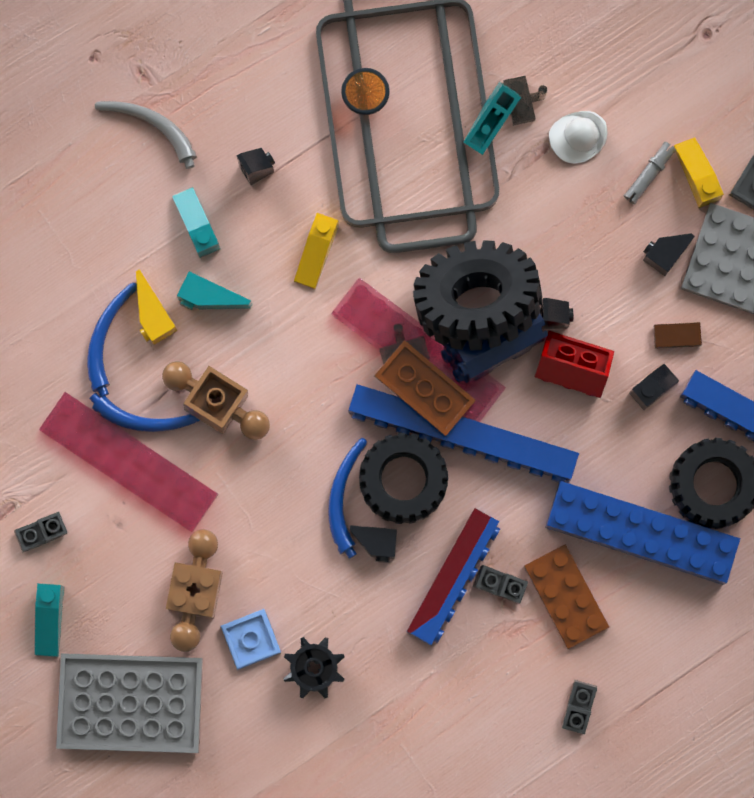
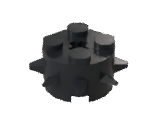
(308, 680)

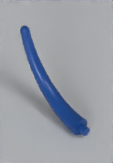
(95, 352)
(127, 420)
(335, 510)

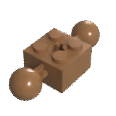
(213, 385)
(202, 546)

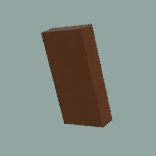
(677, 335)

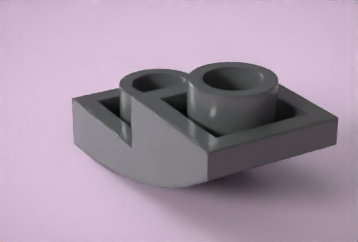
(40, 532)
(500, 584)
(579, 707)

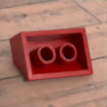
(574, 364)

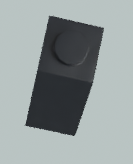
(255, 164)
(666, 251)
(556, 313)
(653, 386)
(376, 541)

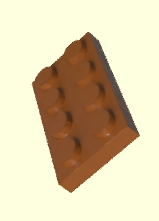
(424, 388)
(566, 596)

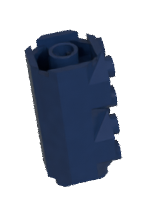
(475, 364)

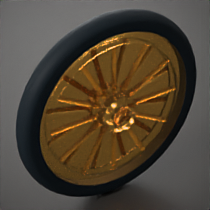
(365, 91)

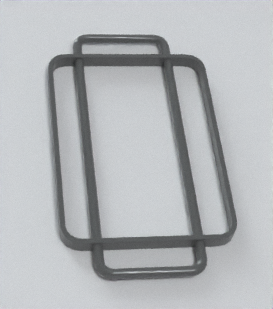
(380, 221)

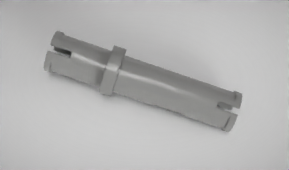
(654, 166)

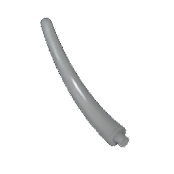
(169, 129)

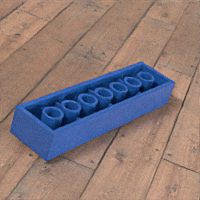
(642, 533)

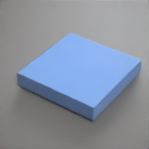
(250, 639)

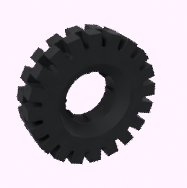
(489, 267)

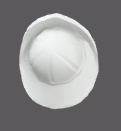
(578, 136)

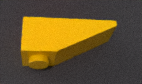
(698, 173)
(316, 250)
(152, 315)

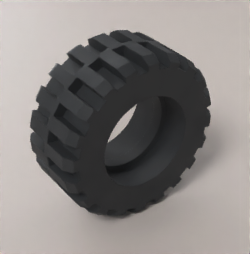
(683, 488)
(403, 510)

